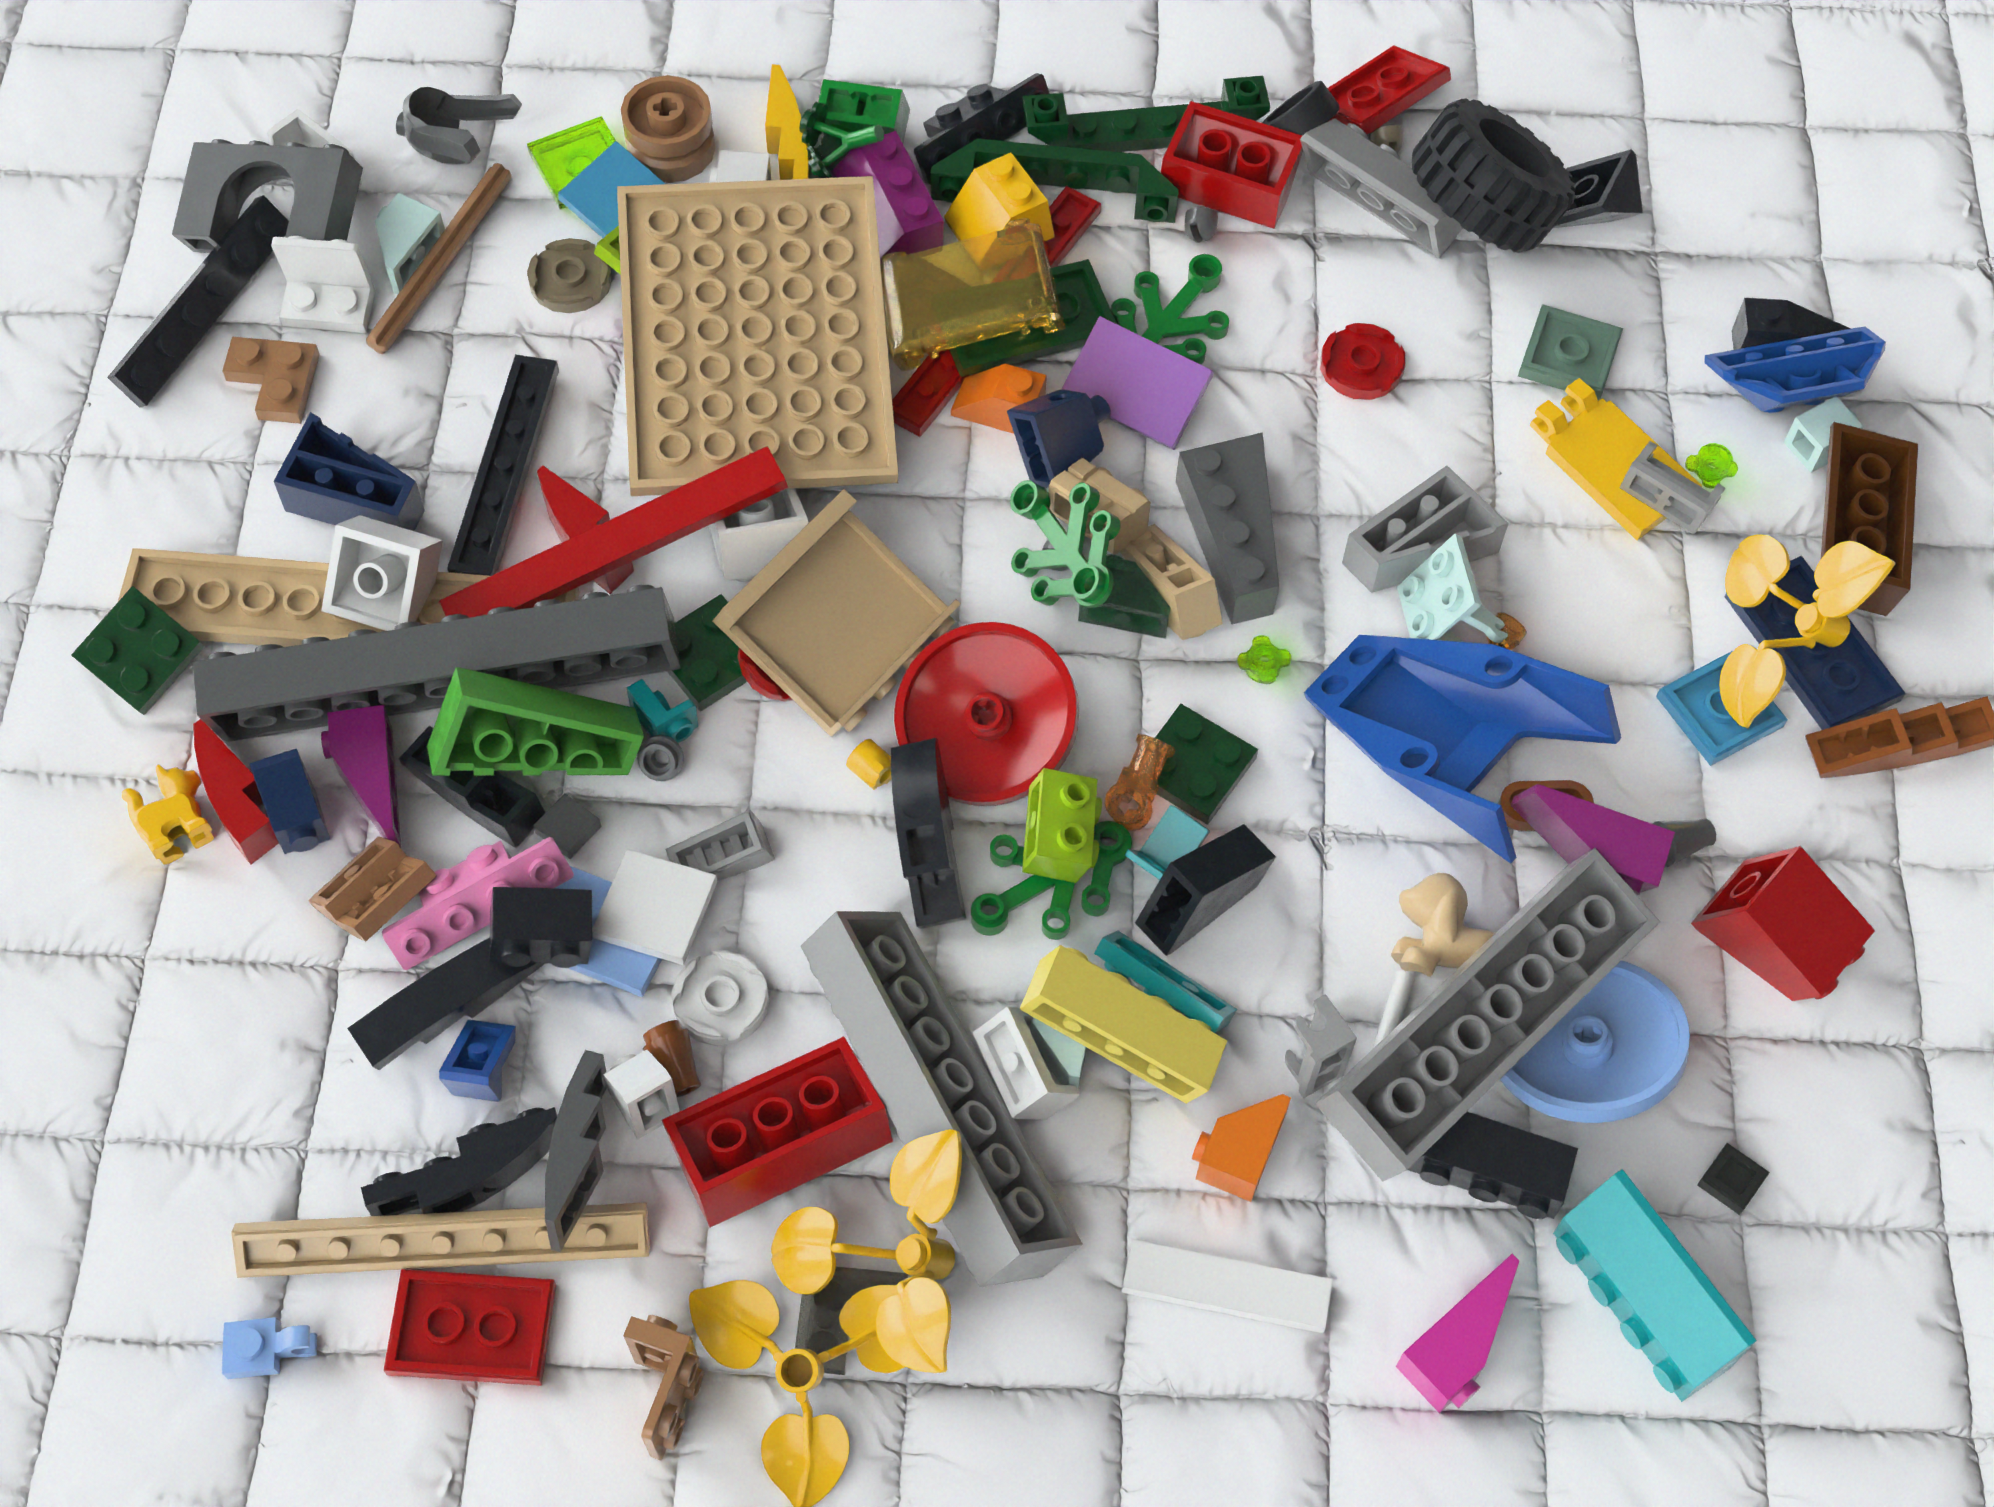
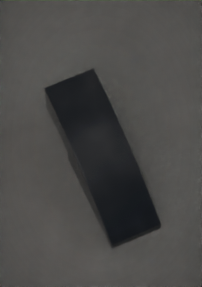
(489, 800)

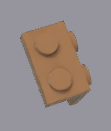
(663, 1349)

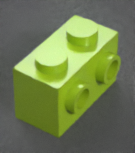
(1061, 825)

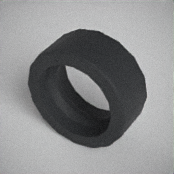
(1305, 110)

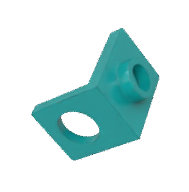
(1170, 840)

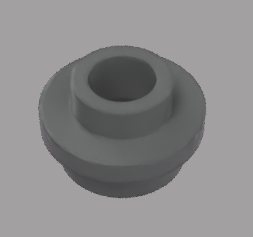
(649, 764)

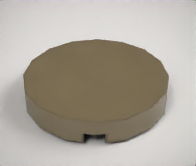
(568, 276)

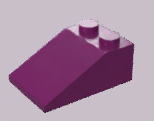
(1577, 826)

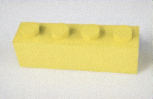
(1124, 1024)

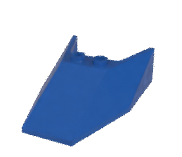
(1450, 711)

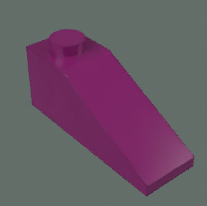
(365, 759)

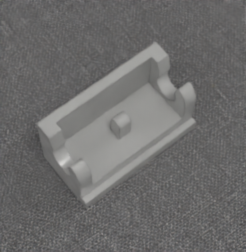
(1669, 491)
(1328, 1048)

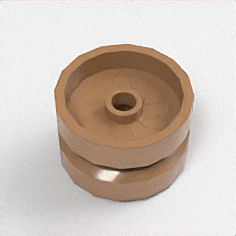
(669, 127)

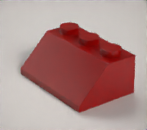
(1232, 164)

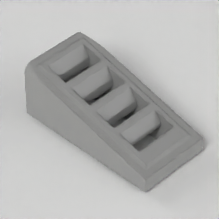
(713, 838)

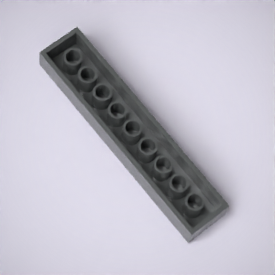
(413, 665)

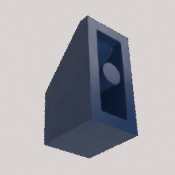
(290, 801)

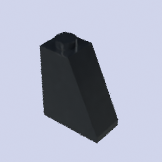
(1203, 887)

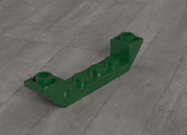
(1136, 127)
(1065, 167)

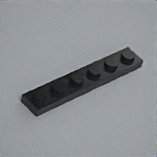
(199, 302)
(504, 467)

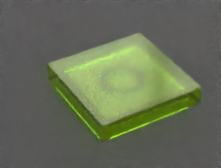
(569, 152)

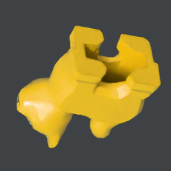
(170, 817)

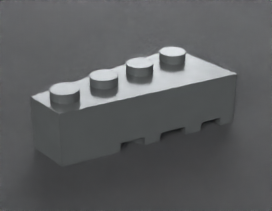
(1232, 518)

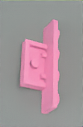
(461, 896)

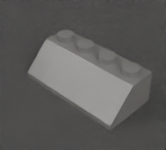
(1377, 183)

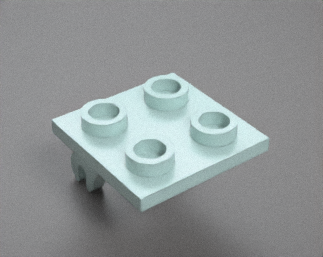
(1443, 594)

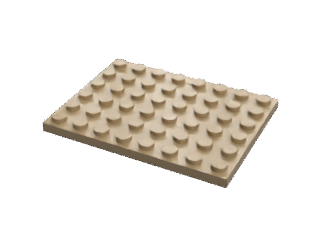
(754, 330)

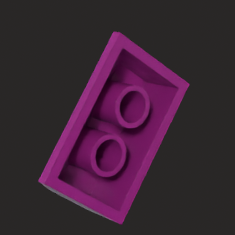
(903, 205)

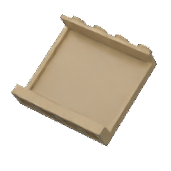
(834, 617)

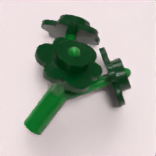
(835, 142)

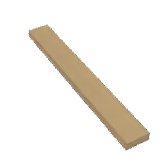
(434, 1240)

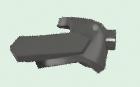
(433, 118)

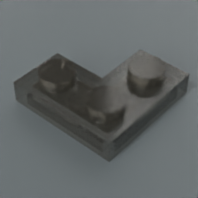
(820, 1312)

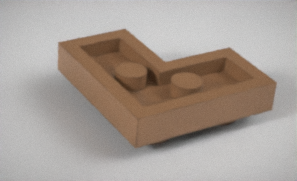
(281, 368)

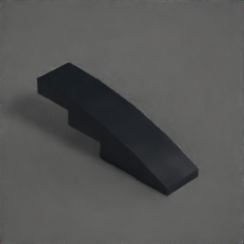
(435, 1003)

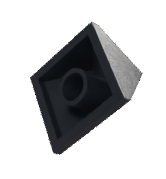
(1604, 190)

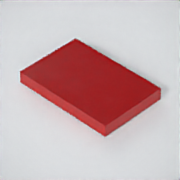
(1386, 87)
(470, 1327)

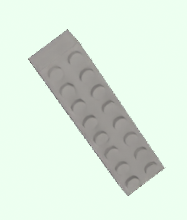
(1487, 1015)
(936, 1082)

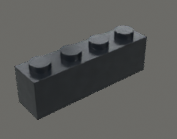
(1501, 1165)

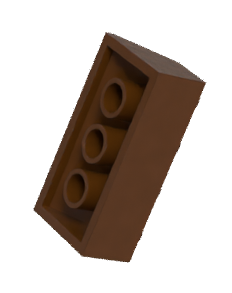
(1872, 504)

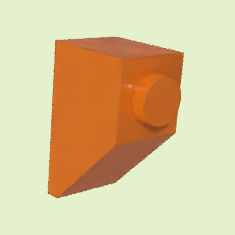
(992, 392)
(1240, 1147)

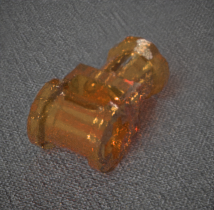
(1139, 783)

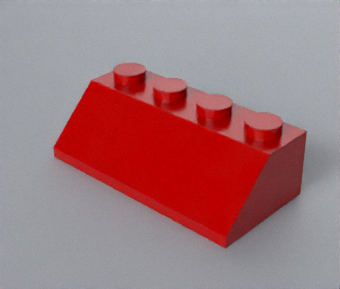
(778, 1131)

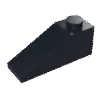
(1777, 320)

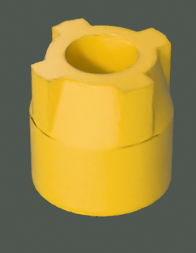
(870, 764)

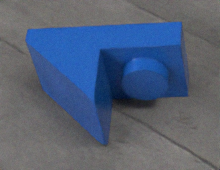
(477, 1060)

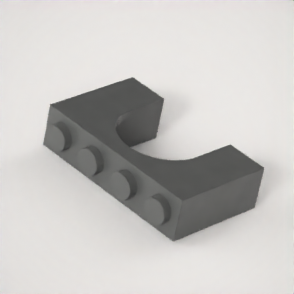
(227, 173)

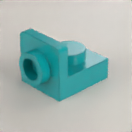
(658, 717)

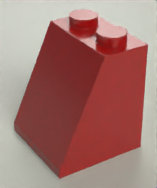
(1786, 923)

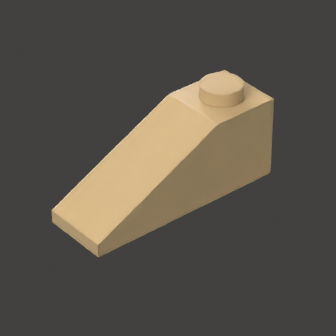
(1180, 582)

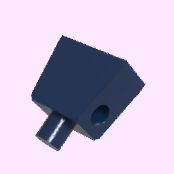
(1058, 432)

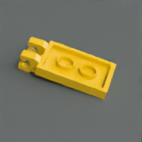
(1598, 452)

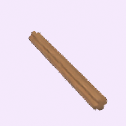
(438, 259)

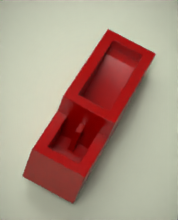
(574, 514)
(233, 794)

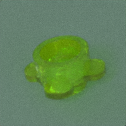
(1716, 456)
(1263, 671)

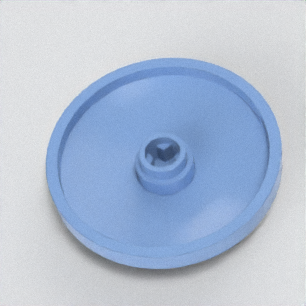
(1609, 1053)

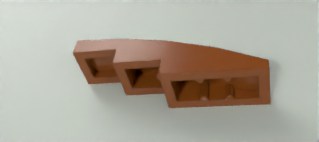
(1902, 740)

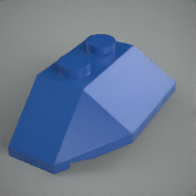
(1801, 368)

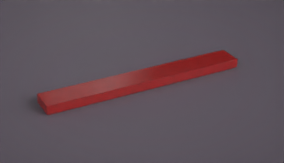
(938, 378)
(624, 537)

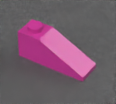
(1457, 1346)

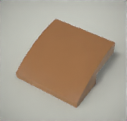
(372, 888)

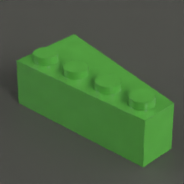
(529, 728)

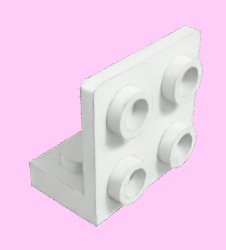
(324, 284)

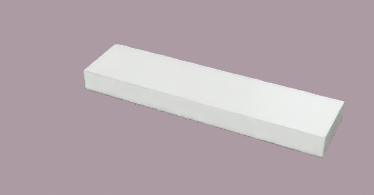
(1227, 1286)

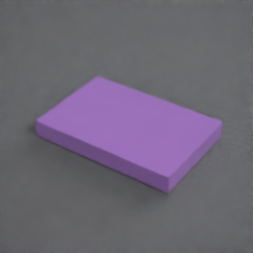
(1140, 380)

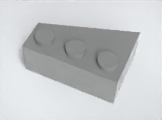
(1417, 525)

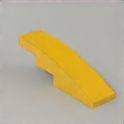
(783, 130)

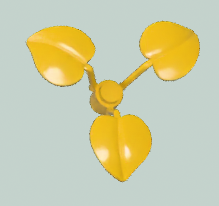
(1844, 579)
(917, 1320)
(798, 1452)

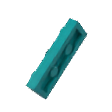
(1163, 980)

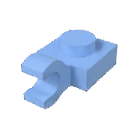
(258, 1344)

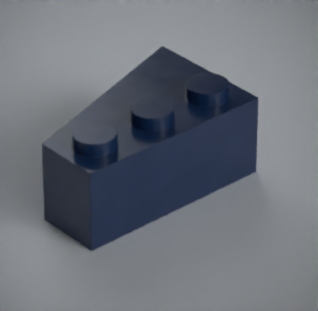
(336, 481)

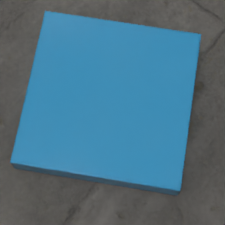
(594, 190)
(1700, 713)

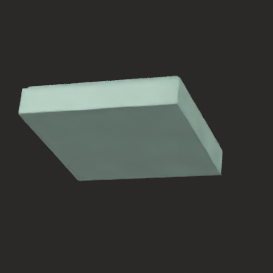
(1570, 348)

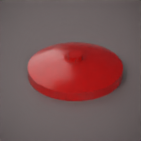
(996, 707)

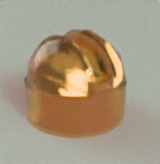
(1513, 628)

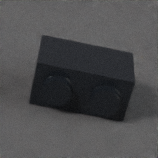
(540, 926)

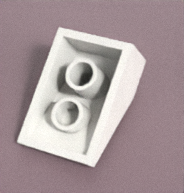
(757, 534)

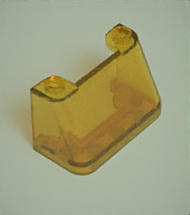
(968, 292)

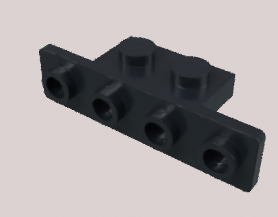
(982, 114)

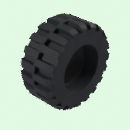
(1492, 175)

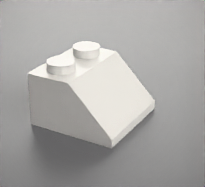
(380, 572)

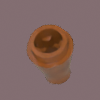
(674, 1052)

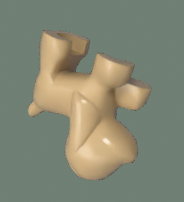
(1439, 909)

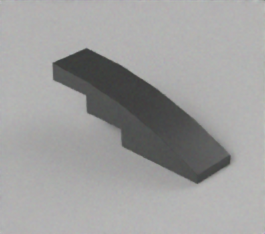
(574, 1150)

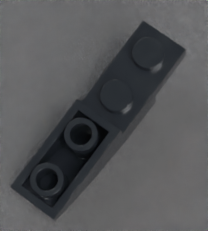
(924, 833)
(488, 1163)

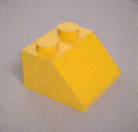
(996, 196)

